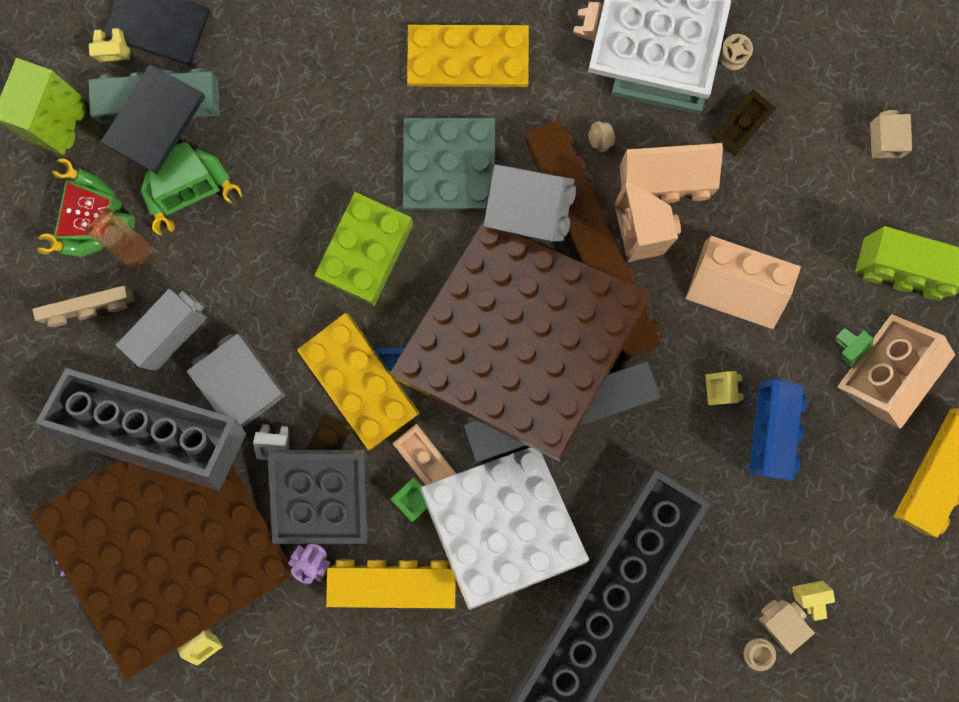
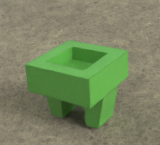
(854, 346)
(410, 499)

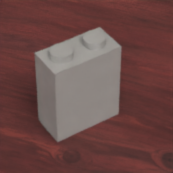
(530, 203)
(162, 329)
(236, 380)

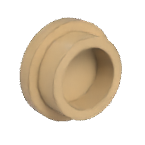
(601, 136)
(759, 654)

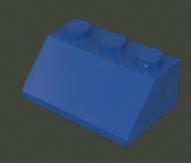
(777, 430)

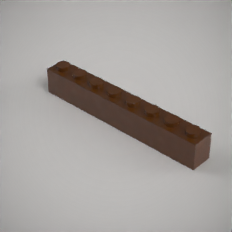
(589, 225)

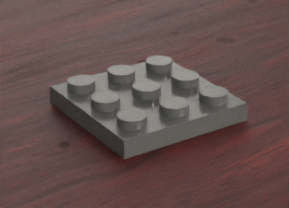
(318, 496)

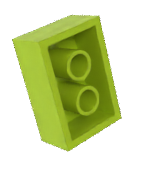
(41, 107)
(364, 249)
(910, 263)

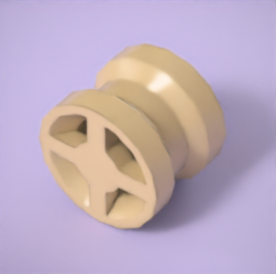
(739, 46)

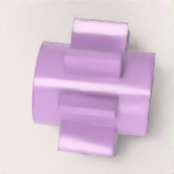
(309, 563)

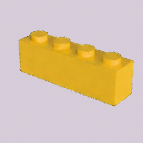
(936, 483)
(391, 586)

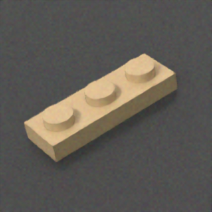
(84, 306)

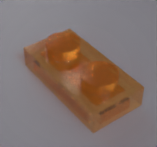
(120, 239)

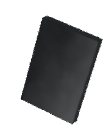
(160, 26)
(153, 119)

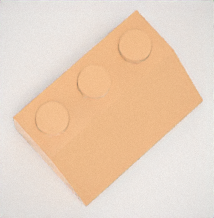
(674, 170)
(645, 223)
(742, 282)
(897, 370)

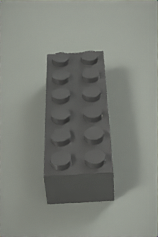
(621, 390)
(142, 428)

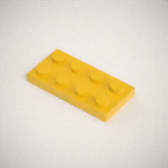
(468, 55)
(358, 381)

